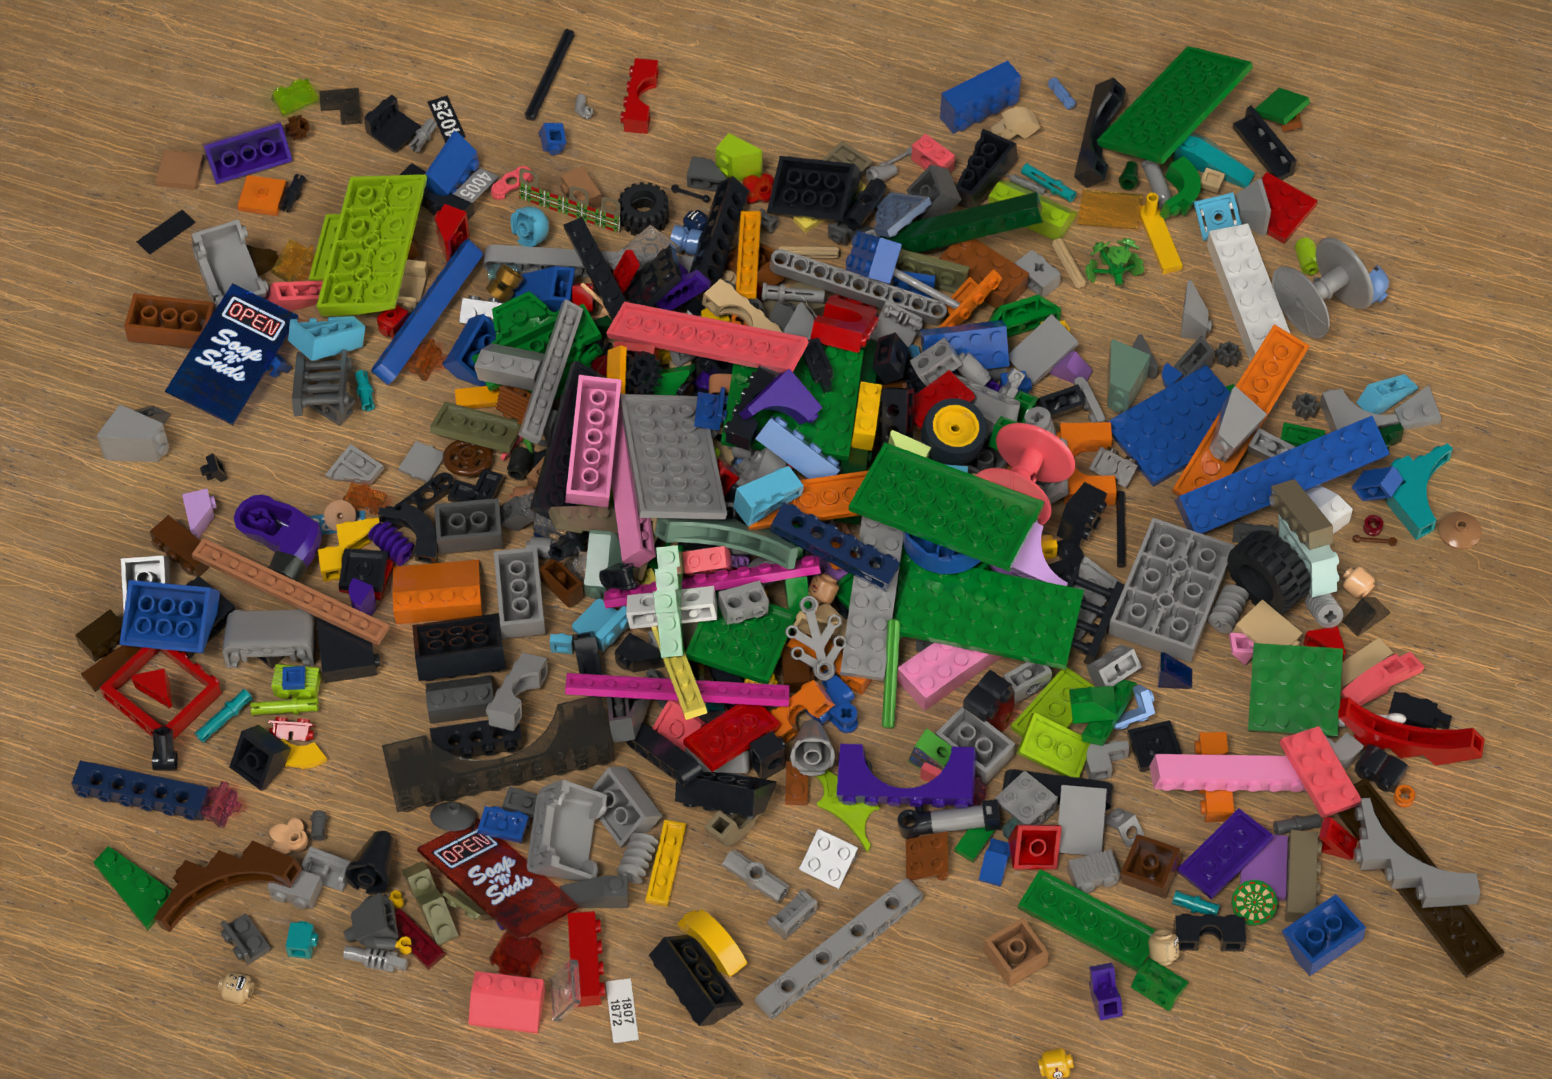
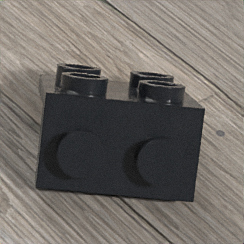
(390, 125)

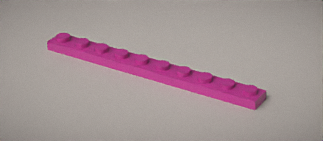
(724, 579)
(663, 689)

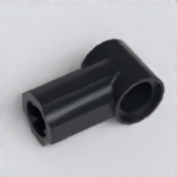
(164, 756)

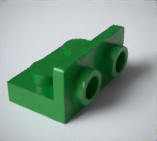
(1158, 984)

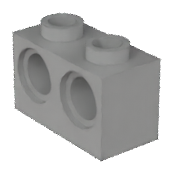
(936, 361)
(742, 598)
(1114, 666)

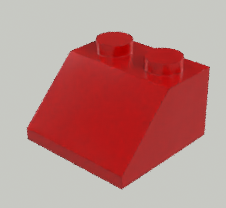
(451, 229)

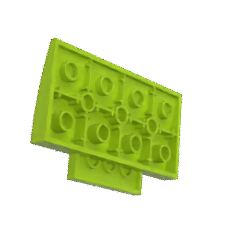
(367, 245)

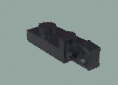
(818, 364)

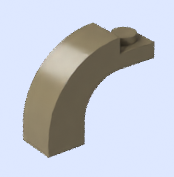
(730, 828)

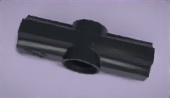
(865, 204)
(568, 545)

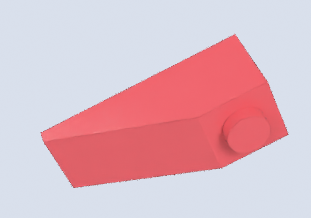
(294, 294)

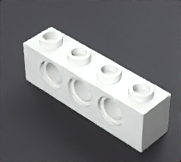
(696, 606)

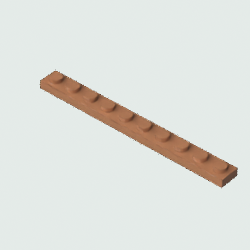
(290, 591)

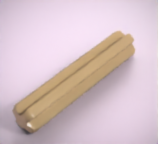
(813, 251)
(1069, 263)

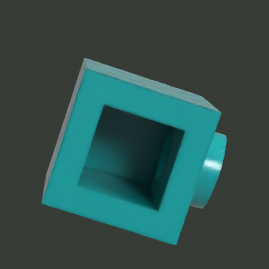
(301, 940)

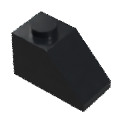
(637, 655)

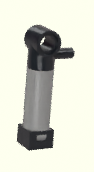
(948, 820)

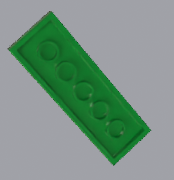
(1087, 920)

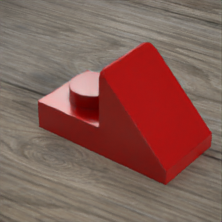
(1337, 840)

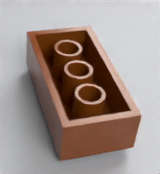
(981, 262)
(166, 320)

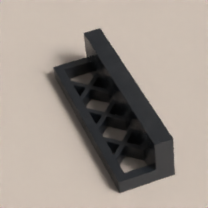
(1265, 144)

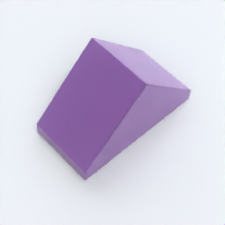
(1071, 368)

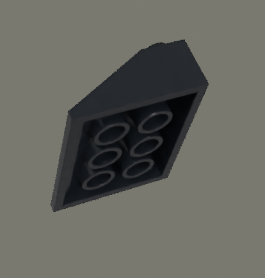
(813, 188)
(458, 647)

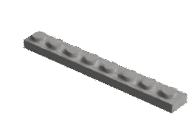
(550, 372)

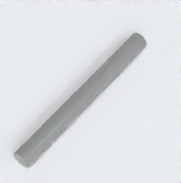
(925, 288)

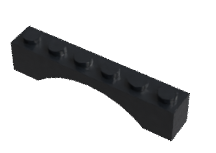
(1106, 101)

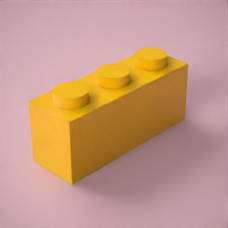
(866, 416)

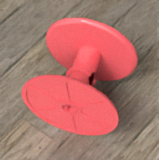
(1033, 457)

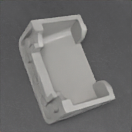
(226, 260)
(269, 635)
(564, 831)

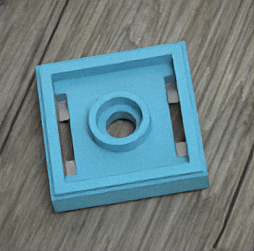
(1214, 206)

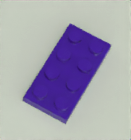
(1225, 853)

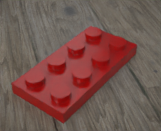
(730, 734)

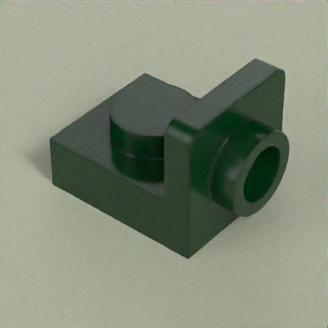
(1392, 434)

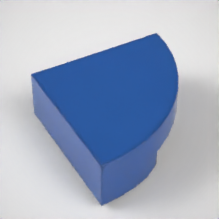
(1170, 375)

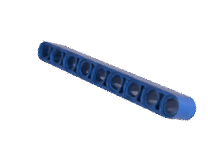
(427, 312)

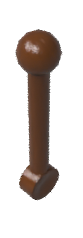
(1391, 541)

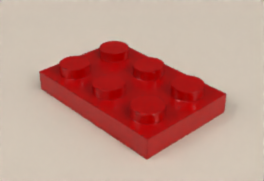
(942, 388)

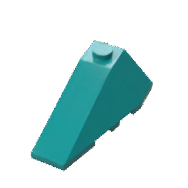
(1206, 154)

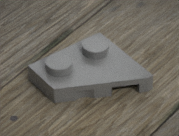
(355, 467)

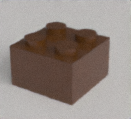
(1150, 866)

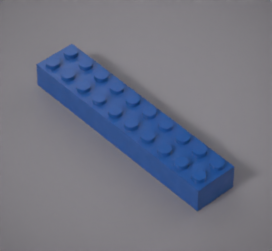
(1307, 464)

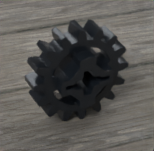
(642, 374)

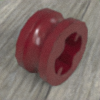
(1368, 529)

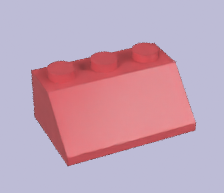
(506, 1002)

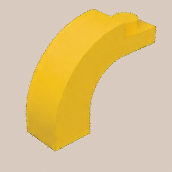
(715, 941)

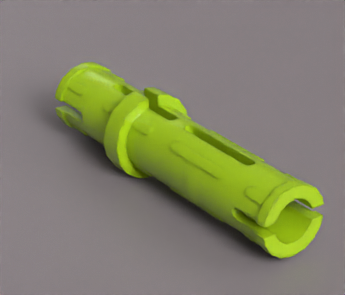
(285, 706)

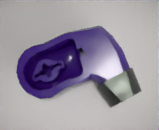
(281, 529)

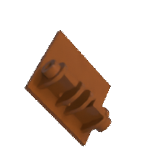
(927, 856)

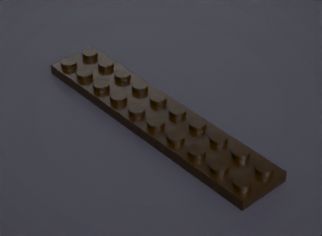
(1452, 926)

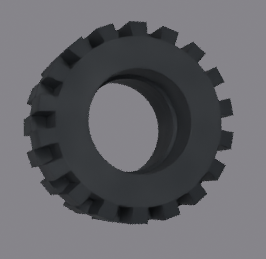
(643, 197)

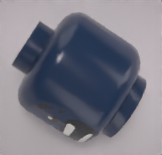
(695, 220)

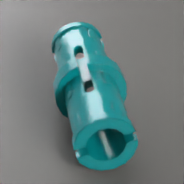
(364, 390)
(1195, 904)

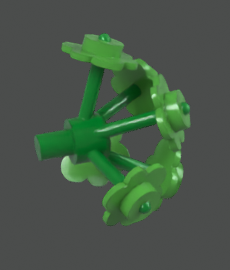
(1115, 259)

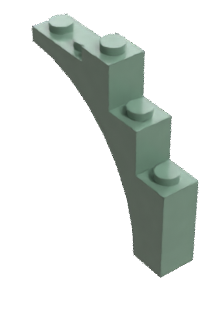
(730, 534)

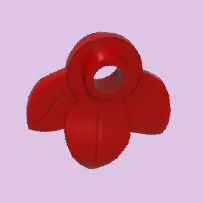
(758, 187)

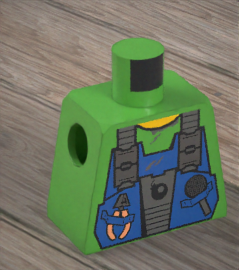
(930, 750)

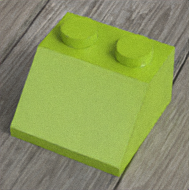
(738, 158)

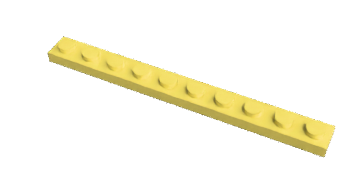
(679, 672)

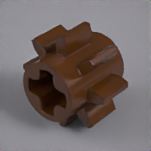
(297, 127)

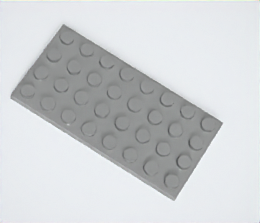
(671, 458)

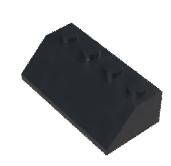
(728, 793)
(694, 979)

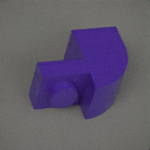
(1104, 991)

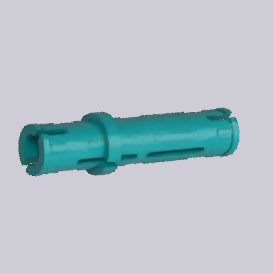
(1030, 172)
(230, 709)

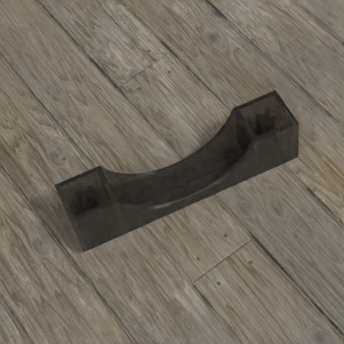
(428, 775)

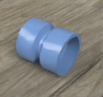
(686, 239)

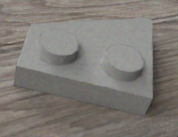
(1418, 411)

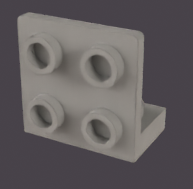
(1028, 800)

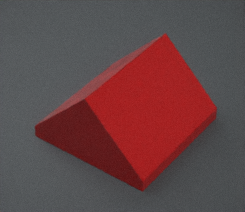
(1035, 846)

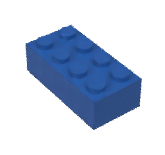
(980, 97)
(983, 340)

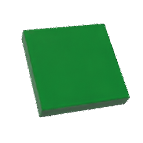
(1282, 106)

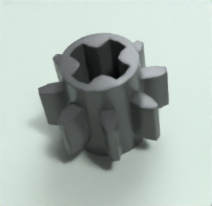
(1228, 354)
(1305, 406)

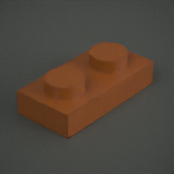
(796, 786)

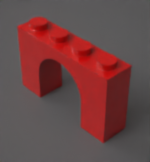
(845, 325)

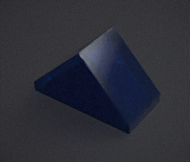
(1173, 673)

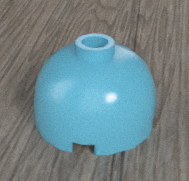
(530, 226)

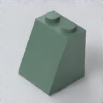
(1126, 375)

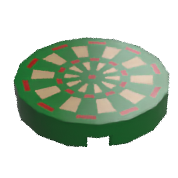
(1255, 902)

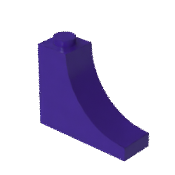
(686, 289)
(786, 396)

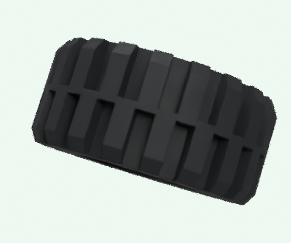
(1269, 570)

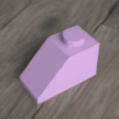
(199, 510)

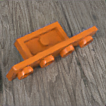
(970, 296)

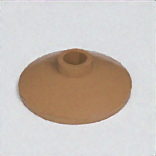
(1460, 537)

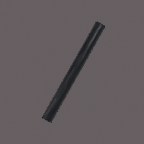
(1120, 520)

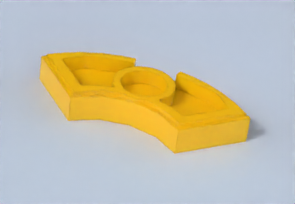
(304, 756)

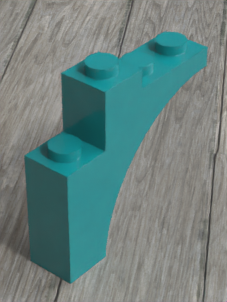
(1410, 498)

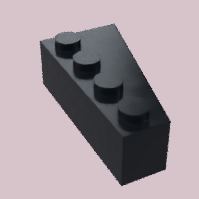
(985, 168)

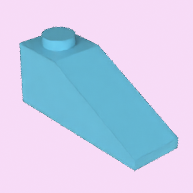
(1386, 393)

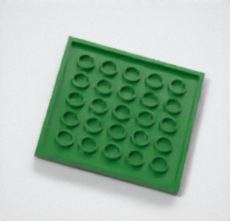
(835, 422)

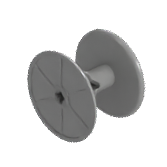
(1340, 275)

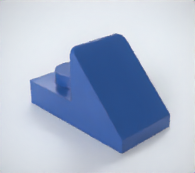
(995, 862)

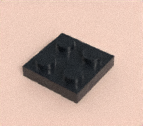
(365, 566)
(1152, 740)

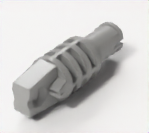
(376, 958)

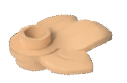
(289, 836)

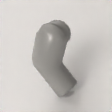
(581, 109)

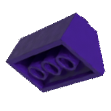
(247, 152)

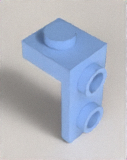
(1145, 708)

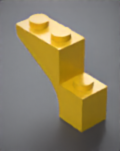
(350, 536)

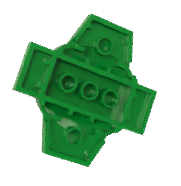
(528, 326)

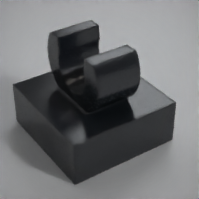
(214, 468)

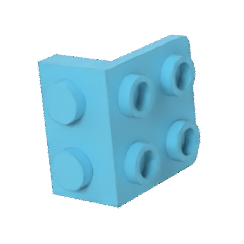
(606, 623)

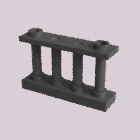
(303, 377)

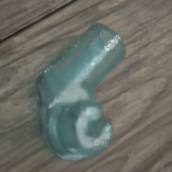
(1009, 827)

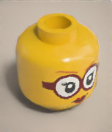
(1055, 1064)

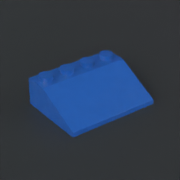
(168, 616)

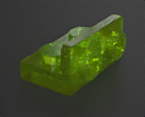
(294, 97)

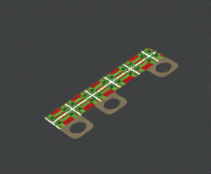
(572, 206)

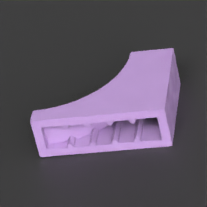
(1031, 561)

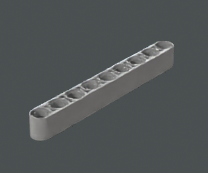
(849, 280)

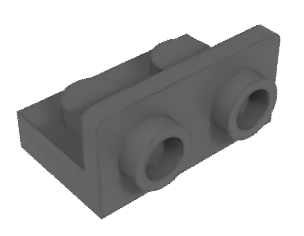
(245, 938)

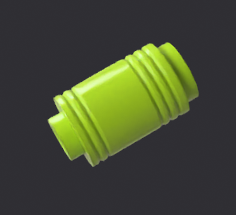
(1306, 255)

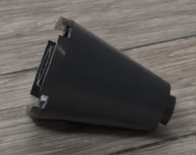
(372, 864)

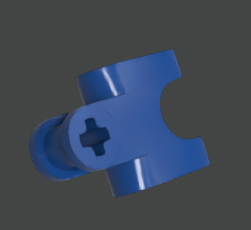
(843, 714)

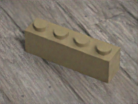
(1301, 514)
(1302, 874)

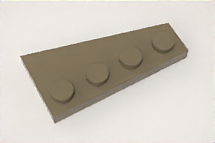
(584, 518)

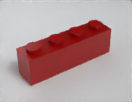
(585, 948)

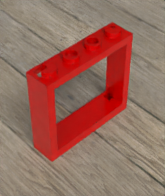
(139, 717)

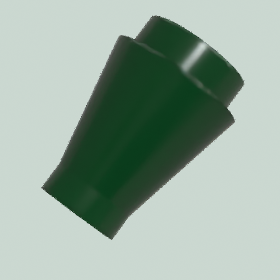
(1129, 177)

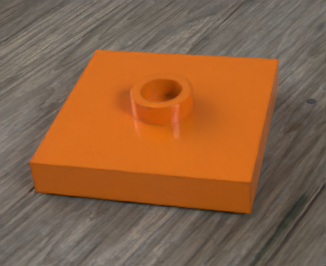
(262, 195)

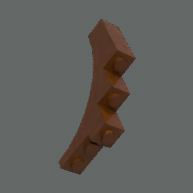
(225, 871)

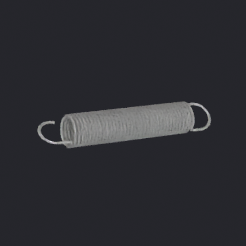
(1027, 184)

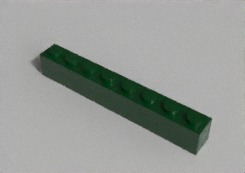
(970, 223)

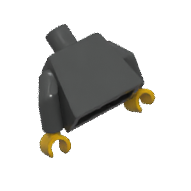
(376, 924)

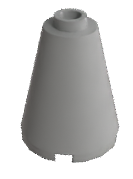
(812, 749)

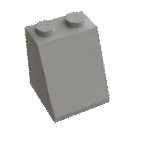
(1235, 424)
(132, 437)

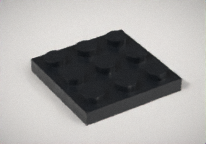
(655, 278)

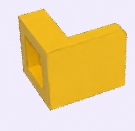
(1049, 546)

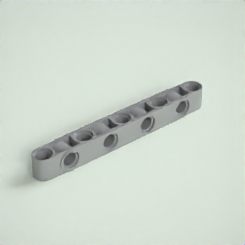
(839, 948)

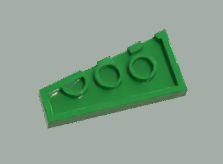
(133, 885)

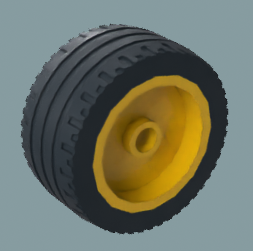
(954, 431)

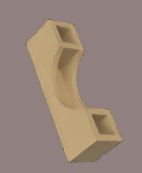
(723, 300)

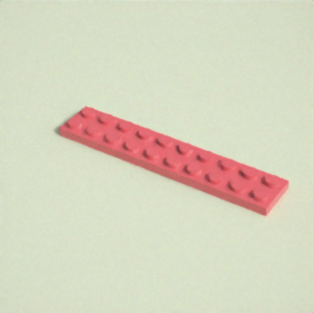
(707, 337)

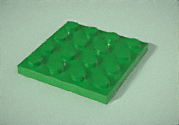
(743, 648)
(1295, 689)

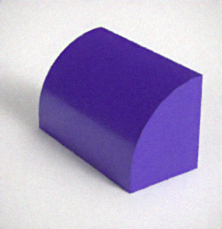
(362, 597)

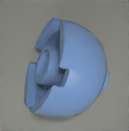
(1380, 283)

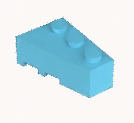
(326, 337)
(766, 494)

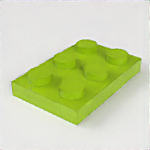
(1053, 746)

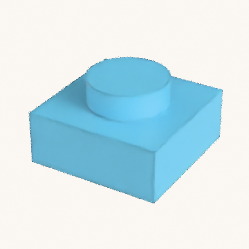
(561, 643)

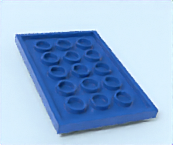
(1170, 424)

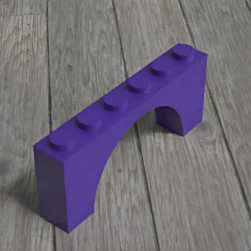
(951, 787)

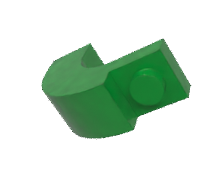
(1188, 184)

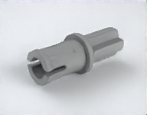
(423, 135)

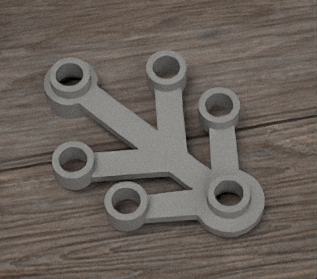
(817, 642)

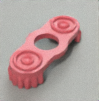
(500, 187)

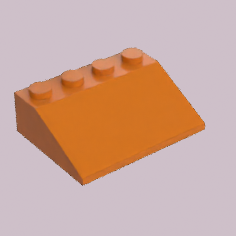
(436, 591)

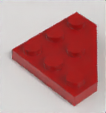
(1287, 206)

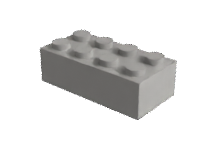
(519, 592)

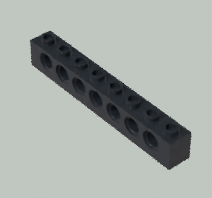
(718, 236)

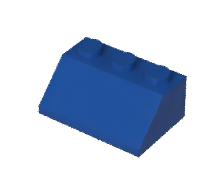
(452, 166)
(475, 336)
(1323, 934)

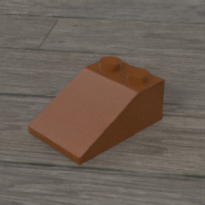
(765, 275)

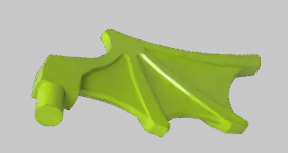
(851, 815)

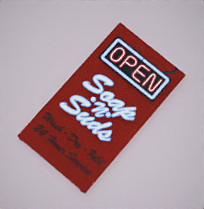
(497, 880)

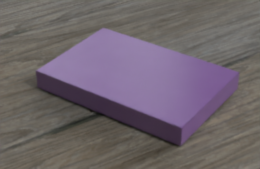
(1270, 866)

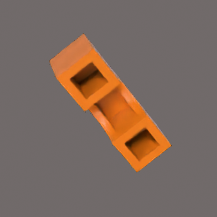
(810, 698)

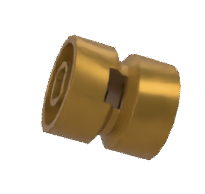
(509, 278)

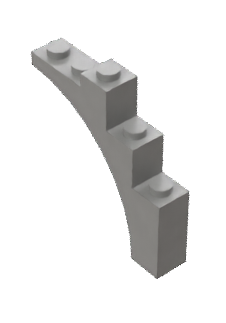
(1432, 885)

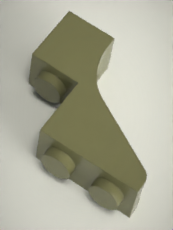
(430, 902)

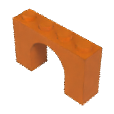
(1088, 438)

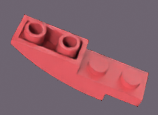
(1381, 676)

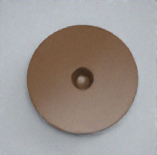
(339, 512)

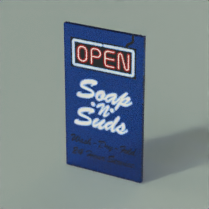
(231, 354)

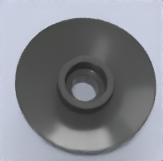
(452, 816)

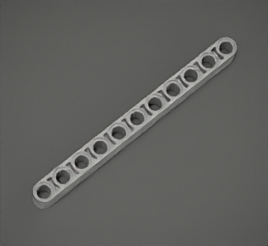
(537, 258)

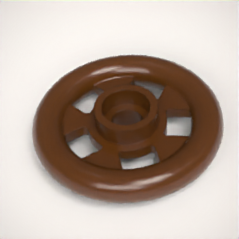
(467, 457)

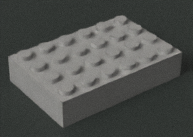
(1171, 590)

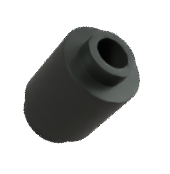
(519, 463)

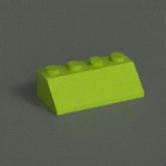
(1056, 216)

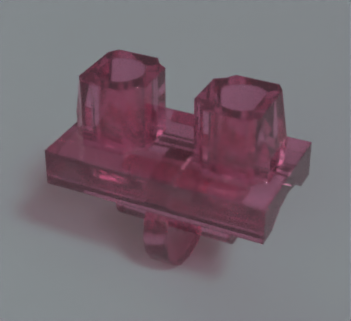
(224, 804)

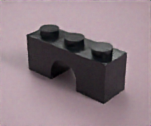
(1227, 929)

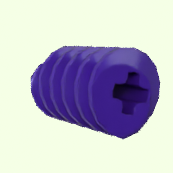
(391, 540)

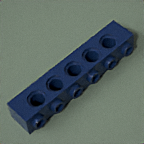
(839, 557)
(90, 773)

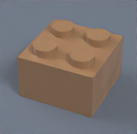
(1016, 952)

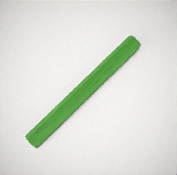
(890, 677)

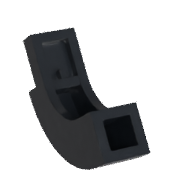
(413, 518)
(587, 653)

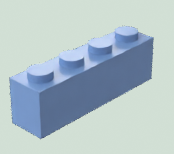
(795, 450)

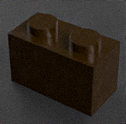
(100, 635)

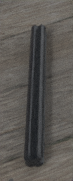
(549, 74)

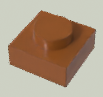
(1293, 124)

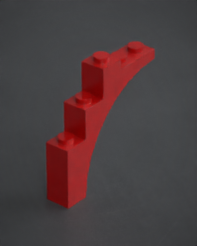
(1407, 741)

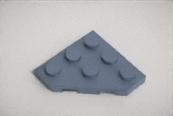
(898, 211)

